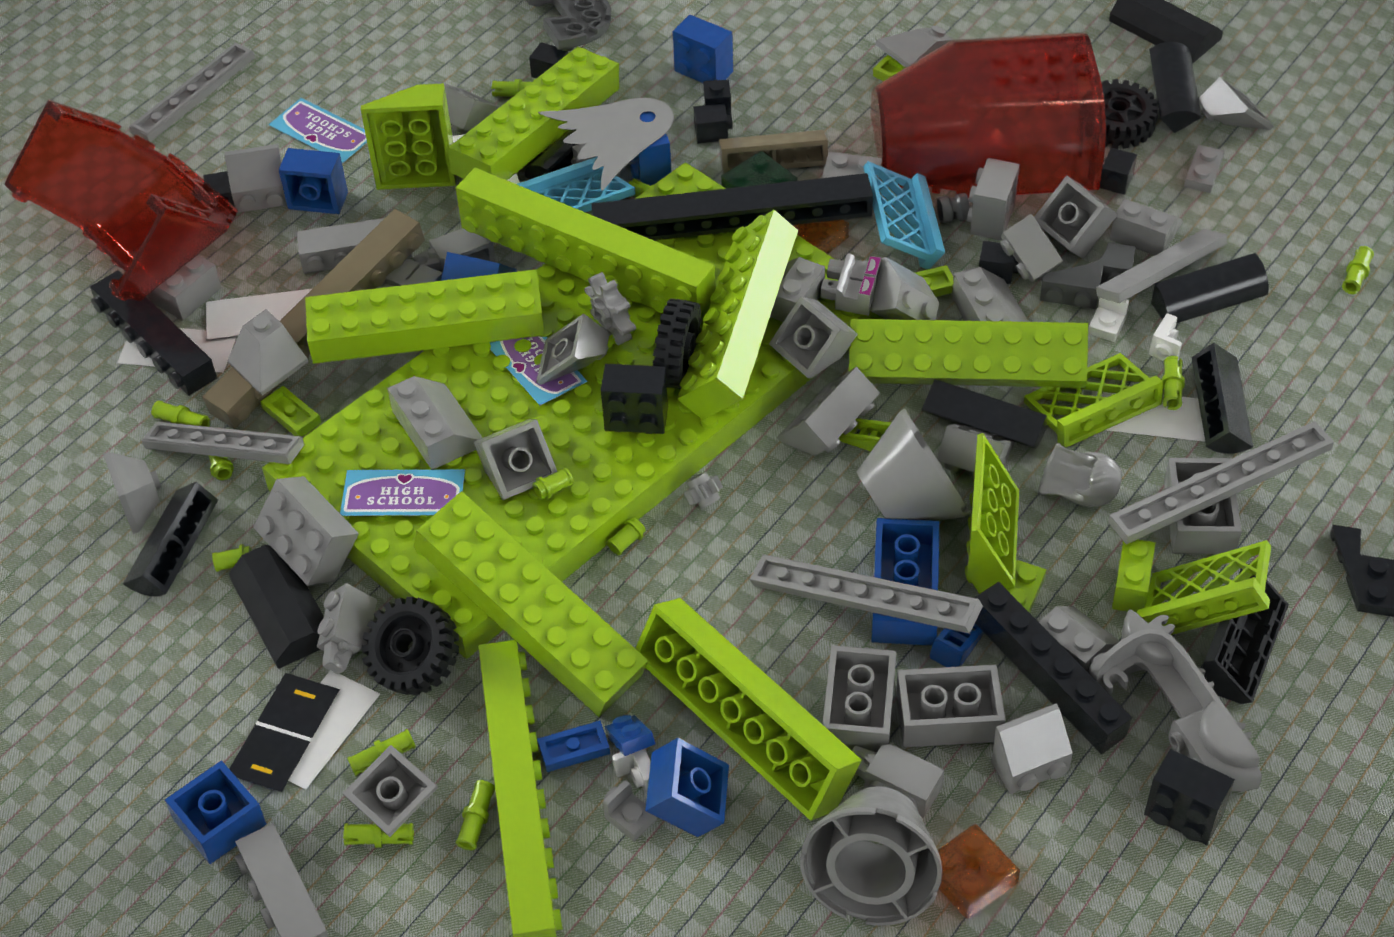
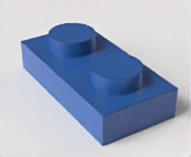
(629, 734)
(573, 746)

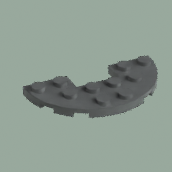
(579, 21)

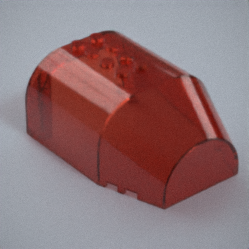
(999, 100)

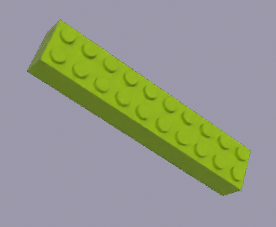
(581, 243)

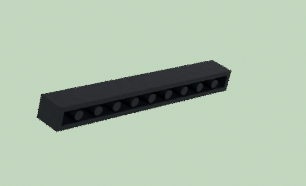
(737, 207)

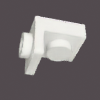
(1108, 319)
(1164, 339)
(637, 764)

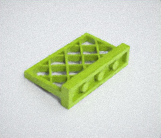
(1103, 411)
(1212, 602)

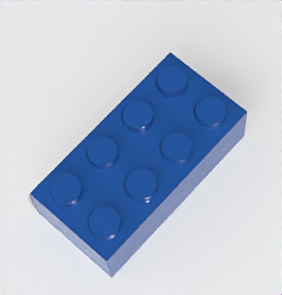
(909, 555)

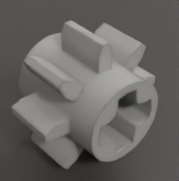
(703, 490)

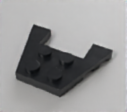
(1367, 577)

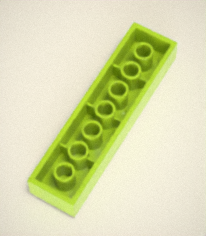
(516, 129)
(737, 315)
(424, 316)
(971, 352)
(530, 603)
(747, 709)

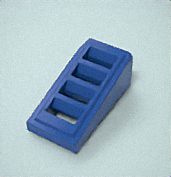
(953, 647)

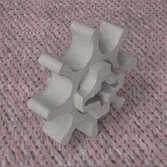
(610, 308)

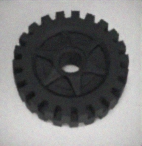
(1129, 113)
(677, 339)
(431, 649)

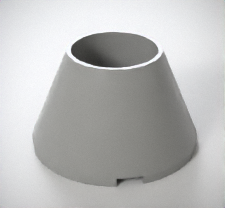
(908, 478)
(866, 878)

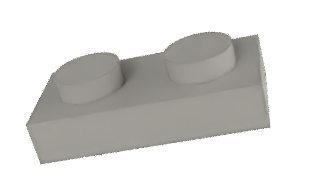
(1204, 168)

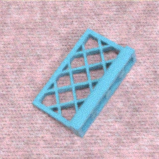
(579, 181)
(916, 210)

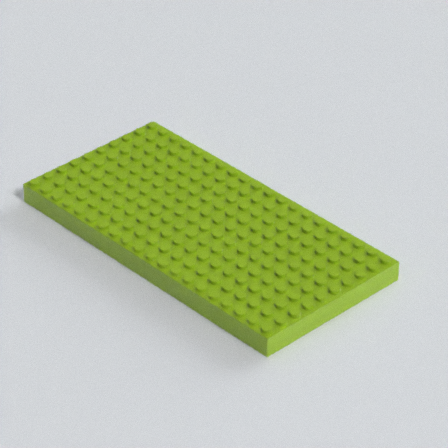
(612, 471)

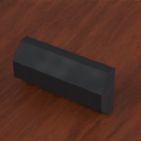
(1164, 22)
(278, 605)
(1243, 649)

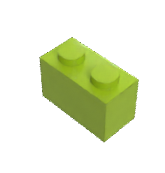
(1133, 575)

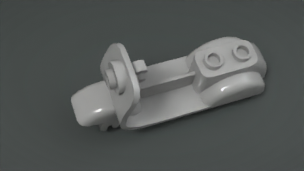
(1205, 725)

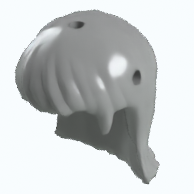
(1081, 477)

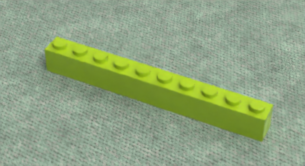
(517, 792)

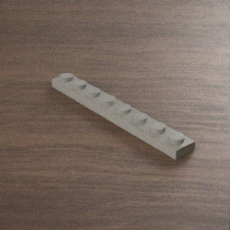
(1220, 482)
(867, 593)

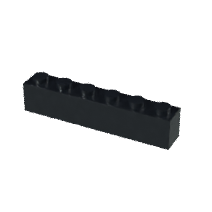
(155, 337)
(1052, 669)

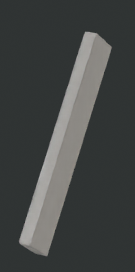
(192, 92)
(1161, 265)
(223, 442)

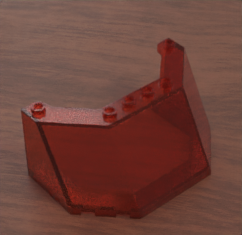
(122, 193)

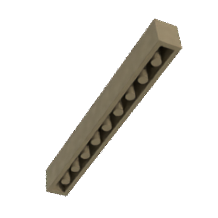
(362, 269)

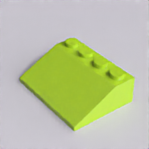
(410, 138)
(992, 522)

